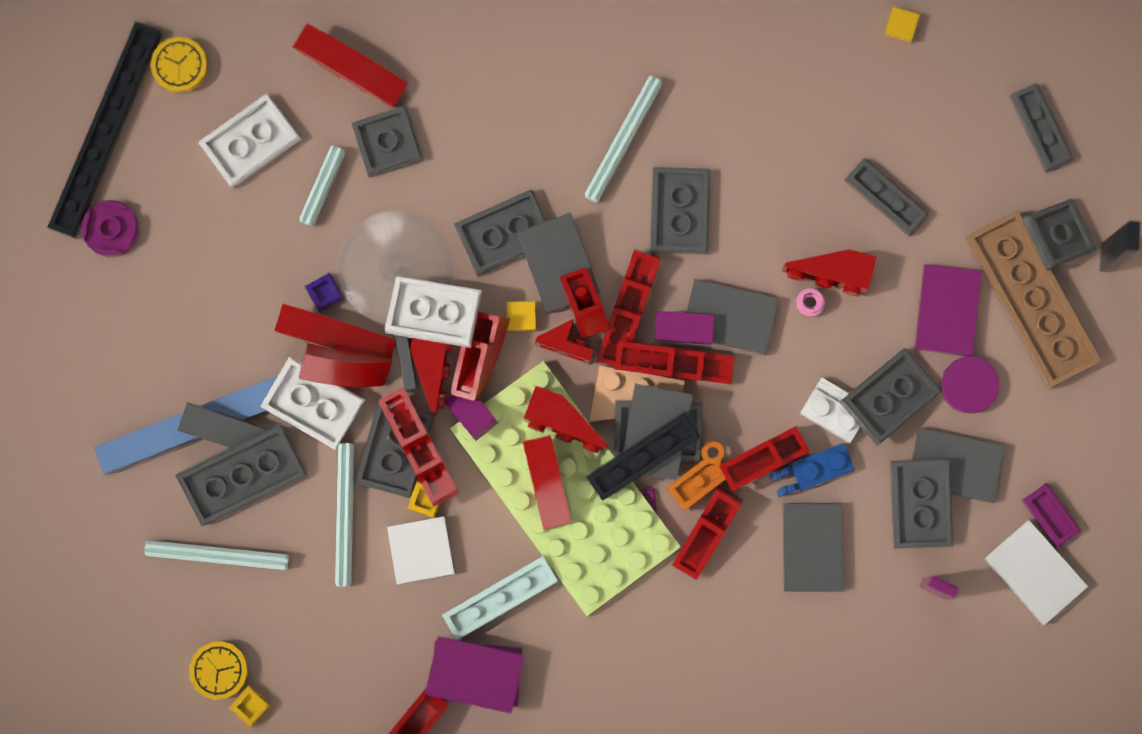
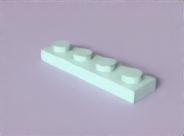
(499, 598)

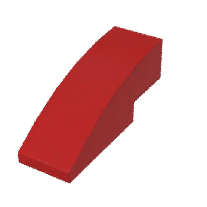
(478, 362)
(343, 367)
(764, 458)
(547, 482)
(707, 532)
(421, 715)

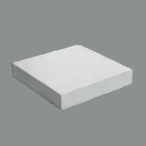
(420, 550)

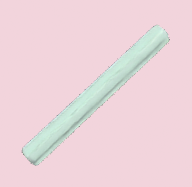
(623, 139)
(344, 522)
(216, 555)

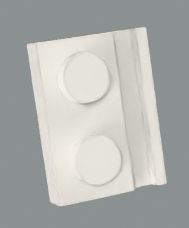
(827, 412)

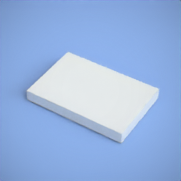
(249, 140)
(433, 311)
(312, 407)
(1035, 572)

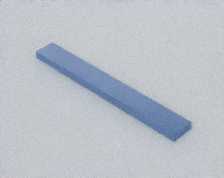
(165, 434)

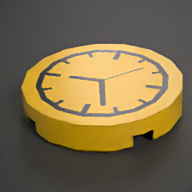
(179, 65)
(218, 670)

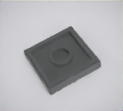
(386, 141)
(1059, 234)

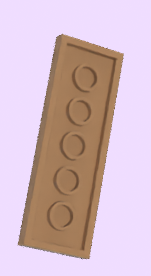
(1033, 300)

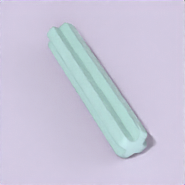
(322, 186)

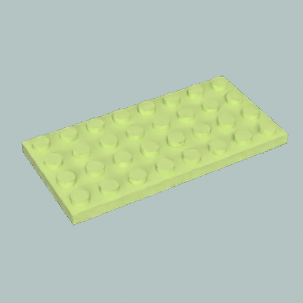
(608, 539)

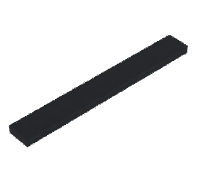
(105, 130)

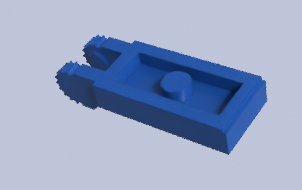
(815, 469)

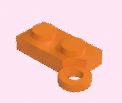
(699, 479)

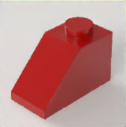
(584, 302)

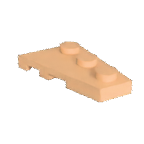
(619, 385)

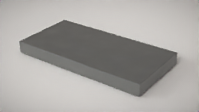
(241, 474)

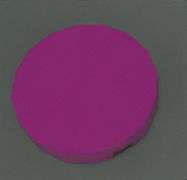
(110, 228)
(969, 385)

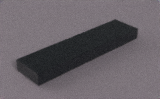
(1120, 246)
(643, 456)

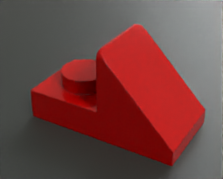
(557, 341)

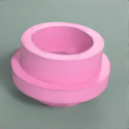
(814, 294)

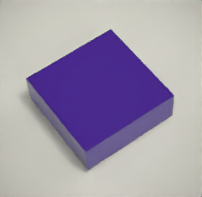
(324, 292)

